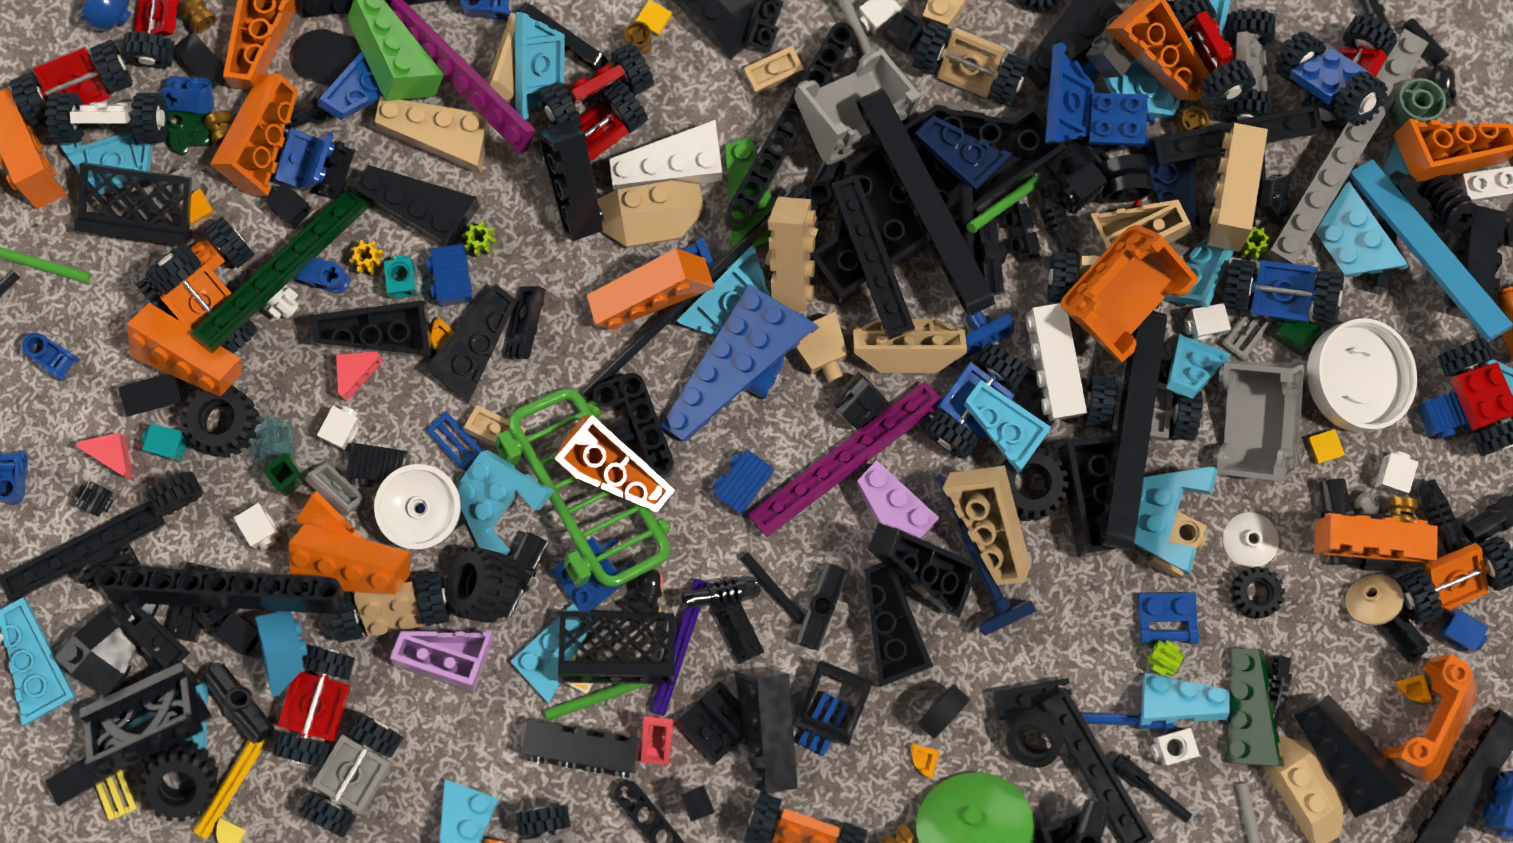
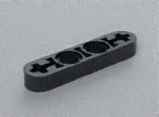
(581, 49)
(659, 822)

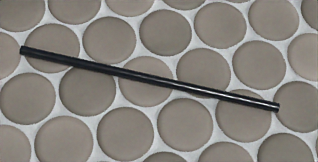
(676, 308)

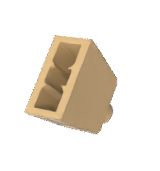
(824, 348)

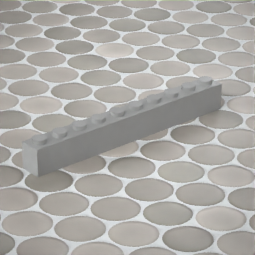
(1342, 157)

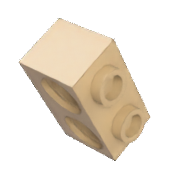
(1197, 541)

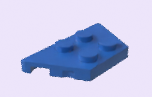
(1068, 99)

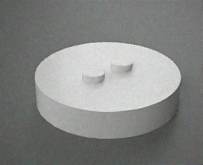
(1362, 375)

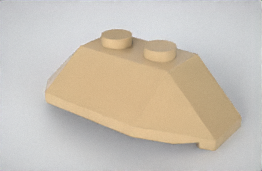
(503, 68)
(651, 212)
(921, 351)
(1308, 791)

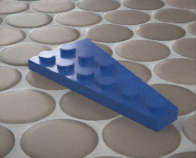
(742, 352)

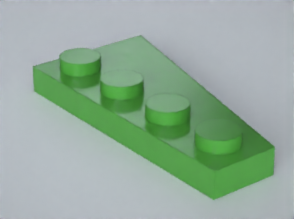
(739, 160)

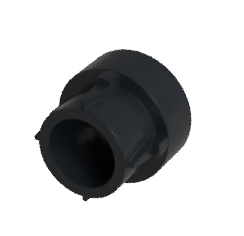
(861, 401)

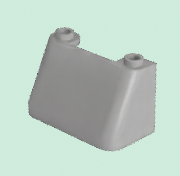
(833, 111)
(1261, 419)

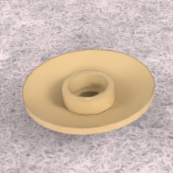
(1375, 609)

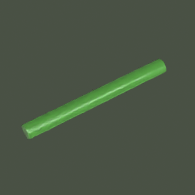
(1003, 204)
(45, 265)
(591, 699)

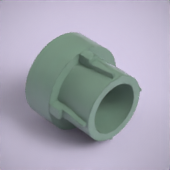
(1418, 100)

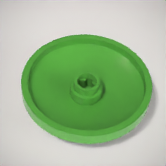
(975, 810)

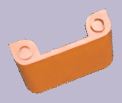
(1126, 288)
(1427, 755)

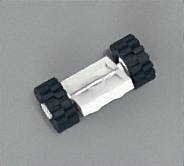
(68, 116)

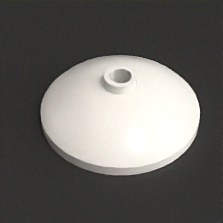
(401, 494)

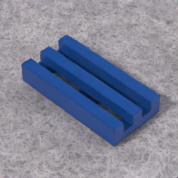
(439, 423)
(835, 702)

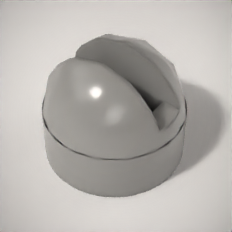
(1367, 503)

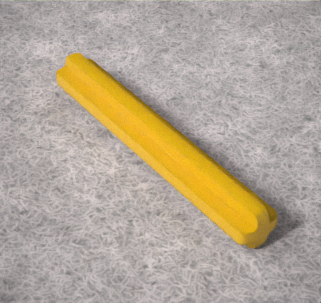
(228, 788)

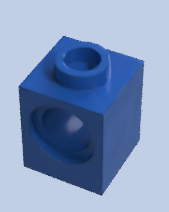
(1463, 631)

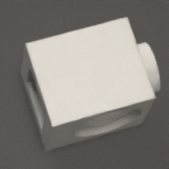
(878, 15)
(1207, 322)
(340, 427)
(1396, 474)
(257, 527)
(1186, 744)

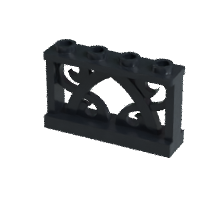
(120, 709)

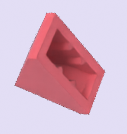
(354, 370)
(111, 451)
(656, 740)

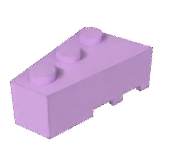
(893, 502)
(444, 656)

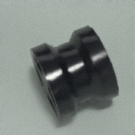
(623, 430)

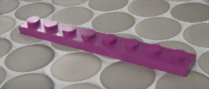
(467, 81)
(845, 459)

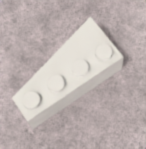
(684, 157)
(1055, 362)

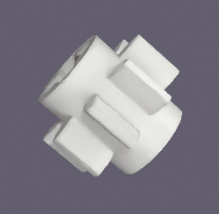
(283, 303)

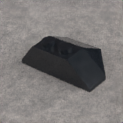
(720, 21)

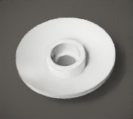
(1237, 541)

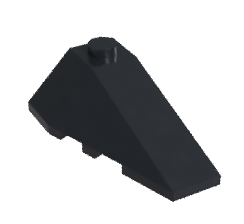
(101, 650)

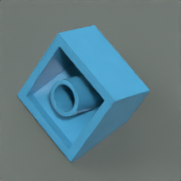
(280, 649)

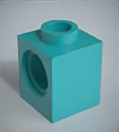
(403, 288)
(164, 442)

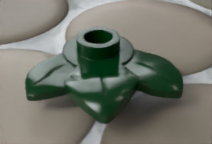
(190, 131)

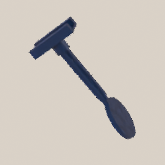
(1004, 611)

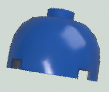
(105, 14)

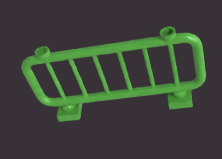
(577, 566)

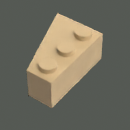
(1163, 218)

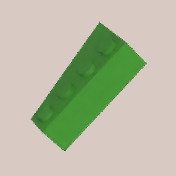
(392, 52)

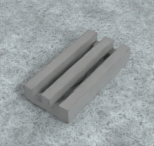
(1234, 349)
(332, 491)

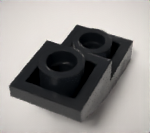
(761, 24)
(201, 59)

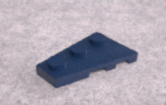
(962, 155)
(1174, 182)

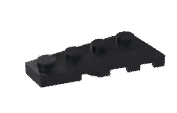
(469, 349)

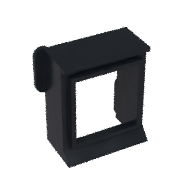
(821, 727)

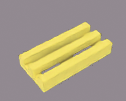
(116, 796)

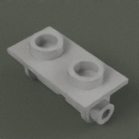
(175, 189)

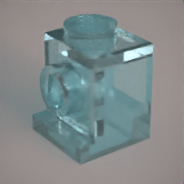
(274, 439)

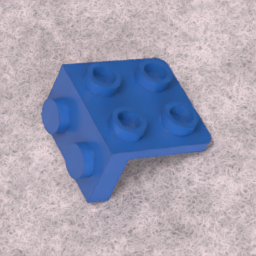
(303, 159)
(1500, 810)

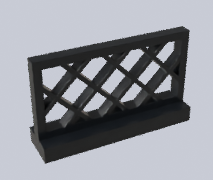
(128, 227)
(616, 671)

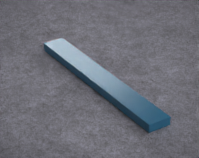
(1430, 251)

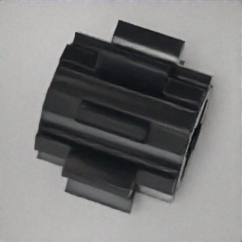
(94, 498)

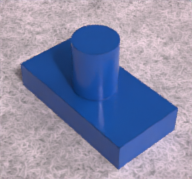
(987, 332)

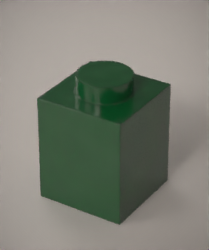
(1295, 335)
(285, 474)

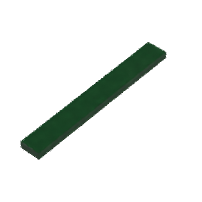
(279, 270)

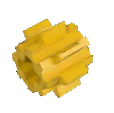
(367, 264)

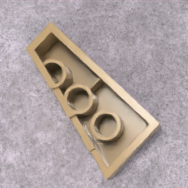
(791, 250)

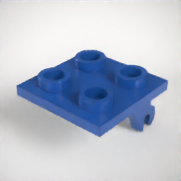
(1120, 120)
(593, 593)

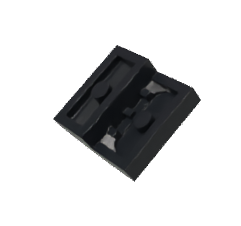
(714, 723)

